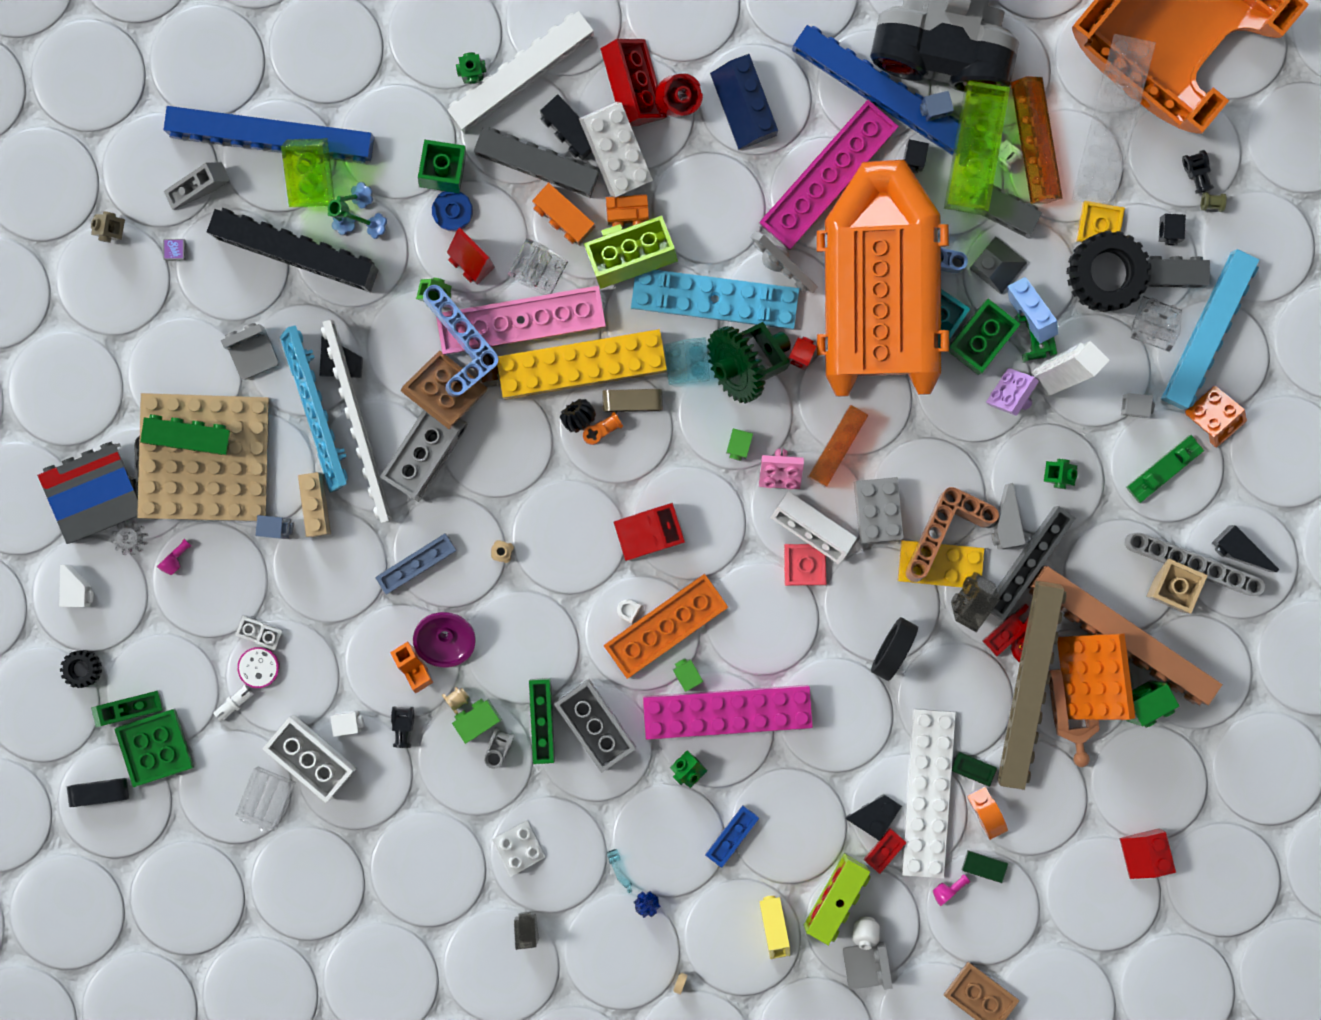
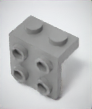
(250, 350)

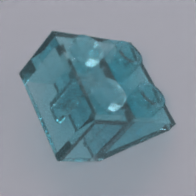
(687, 361)

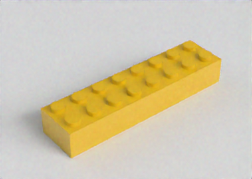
(581, 364)

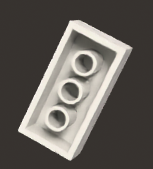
(615, 149)
(309, 758)

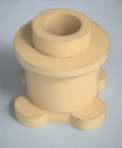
(508, 550)
(456, 699)

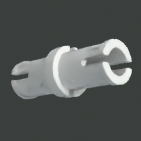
(233, 703)

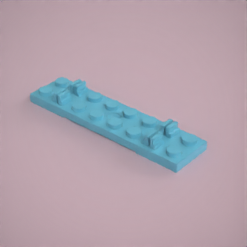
(737, 302)
(311, 399)

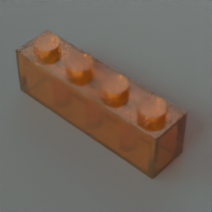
(837, 446)

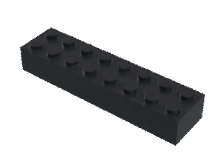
(292, 250)

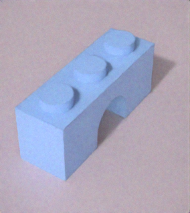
(1027, 301)

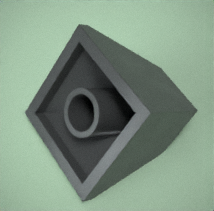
(998, 265)

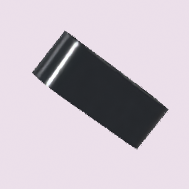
(97, 792)

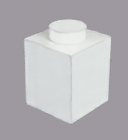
(346, 723)

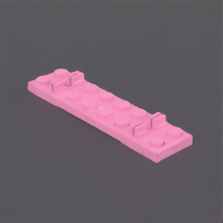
(543, 315)

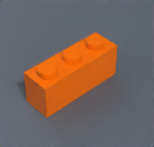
(563, 214)

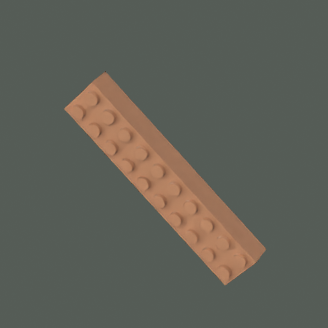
(1141, 647)

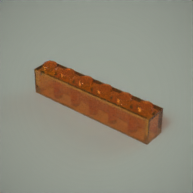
(1036, 140)

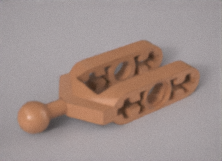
(1076, 735)

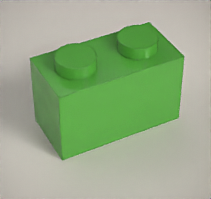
(476, 721)

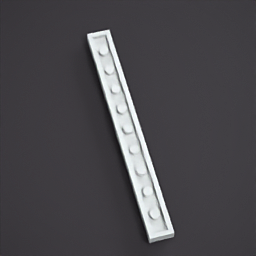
(353, 412)

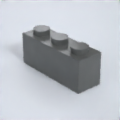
(1012, 213)
(1179, 272)

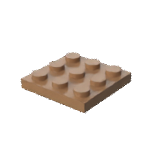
(429, 392)

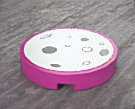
(258, 667)

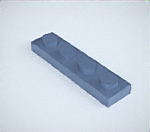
(415, 563)

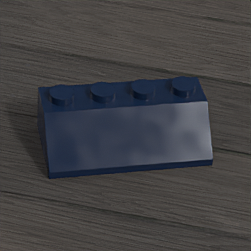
(744, 102)

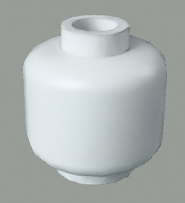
(866, 933)

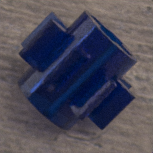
(647, 904)

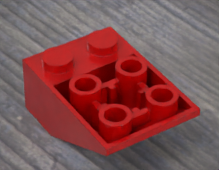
(649, 531)

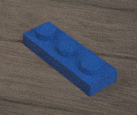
(732, 836)

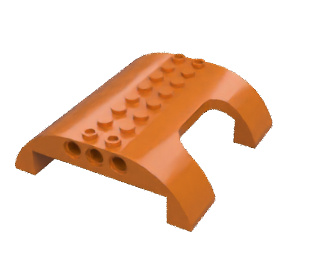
(1184, 39)

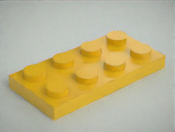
(949, 567)

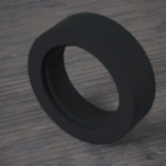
(894, 649)

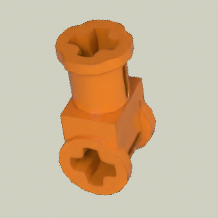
(602, 428)

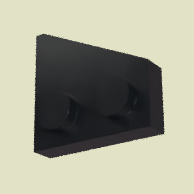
(326, 364)
(875, 816)

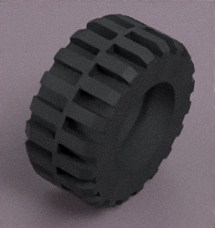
(1135, 266)

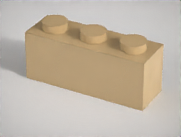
(314, 504)

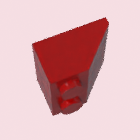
(1147, 854)

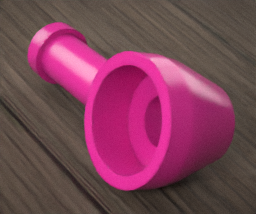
(171, 563)
(943, 892)

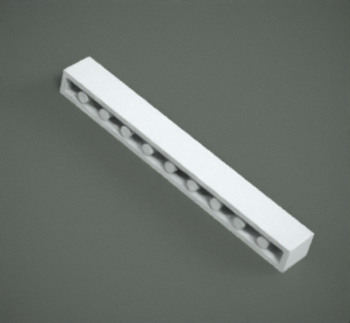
(1069, 368)

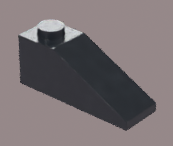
(1238, 547)

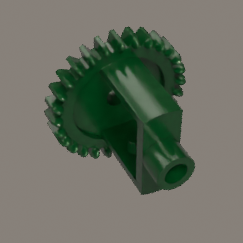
(736, 363)

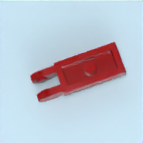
(1006, 632)

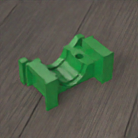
(1036, 352)

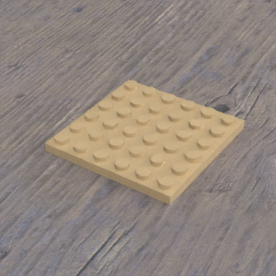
(202, 484)

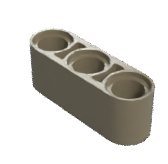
(632, 400)

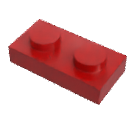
(884, 850)

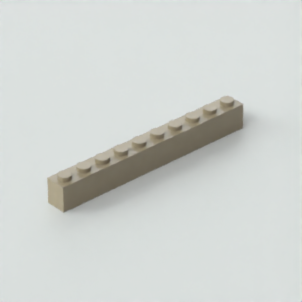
(1031, 684)

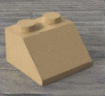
(1177, 586)

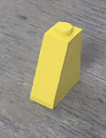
(774, 927)

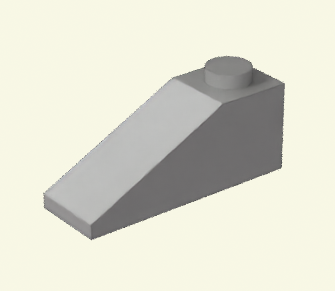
(197, 184)
(1008, 527)

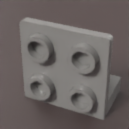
(867, 967)

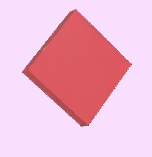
(804, 565)

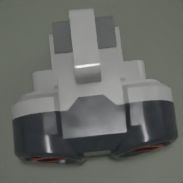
(945, 42)

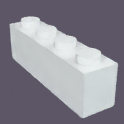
(813, 527)

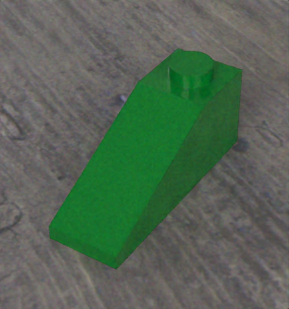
(126, 708)

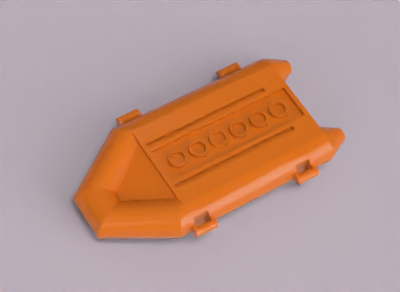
(883, 280)

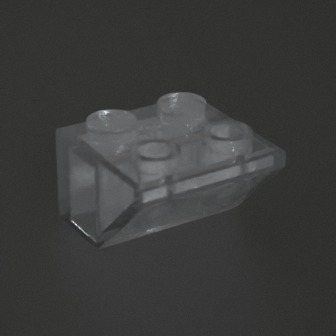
(537, 267)
(1157, 324)

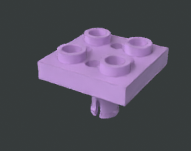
(1013, 392)

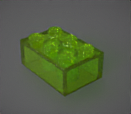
(307, 172)

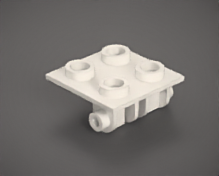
(518, 848)

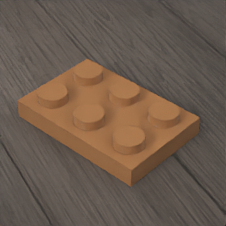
(980, 995)

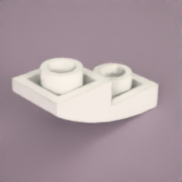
(258, 632)

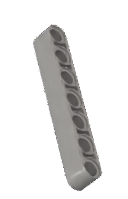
(1204, 564)

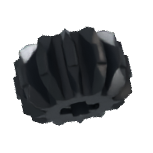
(578, 415)

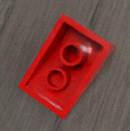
(469, 257)

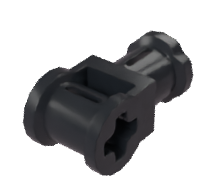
(1198, 170)
(402, 726)

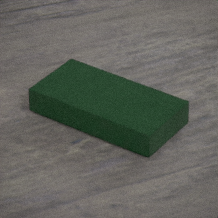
(974, 769)
(984, 866)

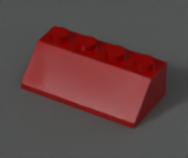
(632, 79)

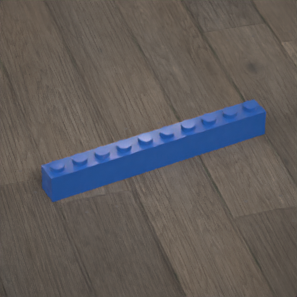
(874, 86)
(263, 132)

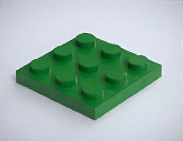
(154, 747)

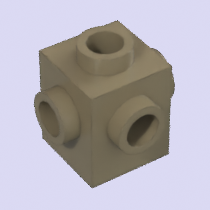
(107, 227)

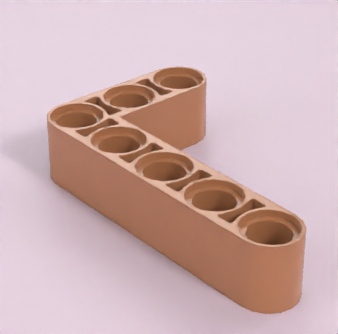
(941, 527)

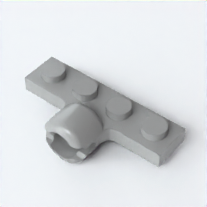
(778, 260)

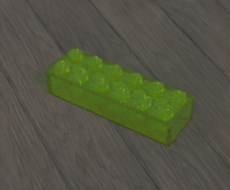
(976, 148)

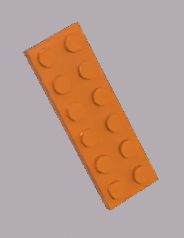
(665, 626)

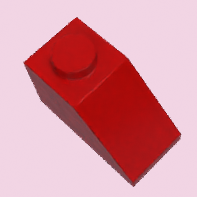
(802, 352)

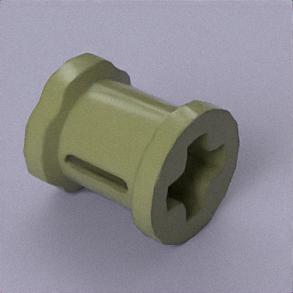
(1213, 202)

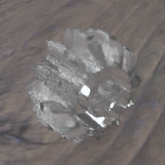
(122, 537)

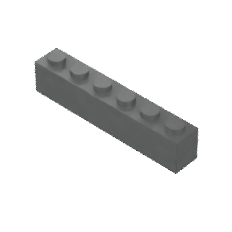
(536, 162)
(1031, 560)

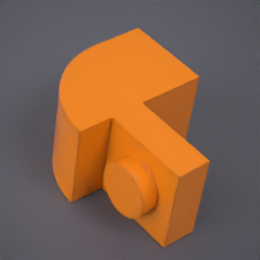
(412, 666)
(988, 813)

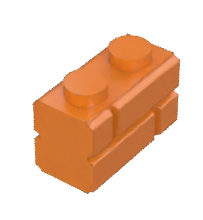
(627, 210)

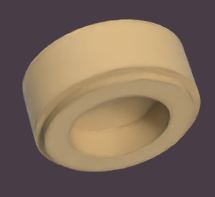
(680, 983)

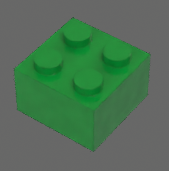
(442, 166)

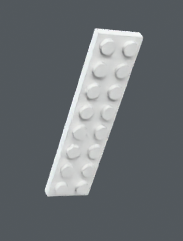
(928, 793)

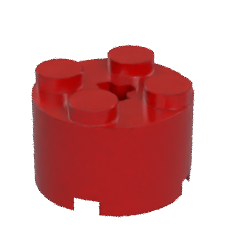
(689, 91)

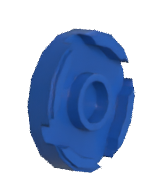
(452, 210)

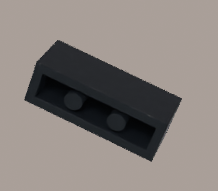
(567, 126)

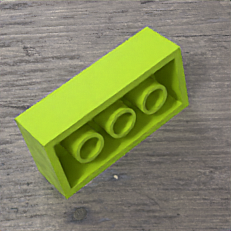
(631, 252)

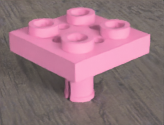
(781, 471)

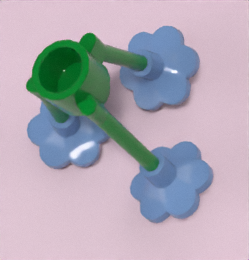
(345, 221)

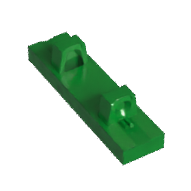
(1164, 469)

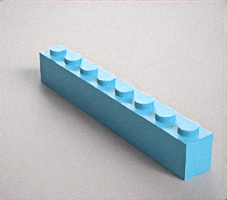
(1210, 329)

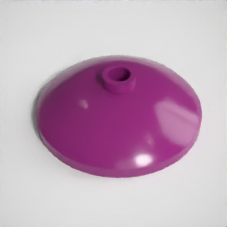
(441, 648)

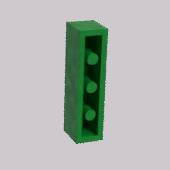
(185, 436)
(542, 721)

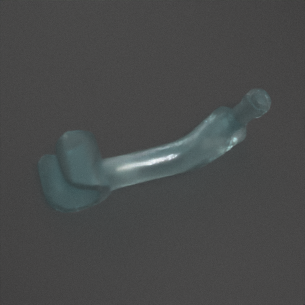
(613, 857)

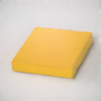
(1099, 219)

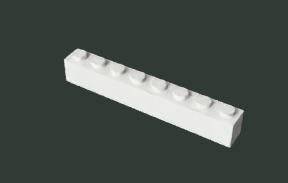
(520, 72)

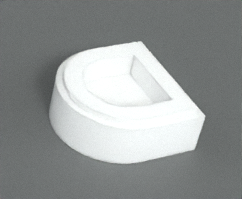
(628, 610)

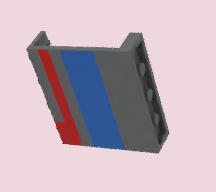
(90, 492)

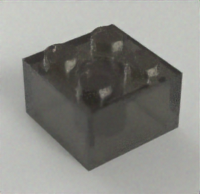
(974, 601)

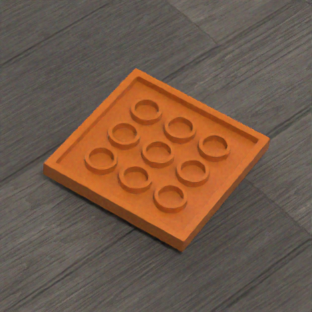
(1096, 677)

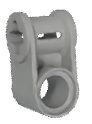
(498, 746)

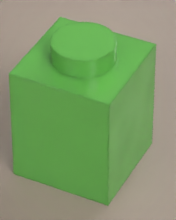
(739, 444)
(687, 674)

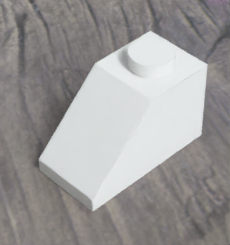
(74, 589)

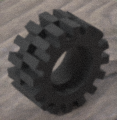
(68, 668)

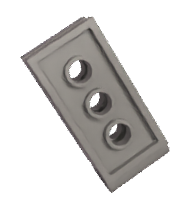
(428, 467)

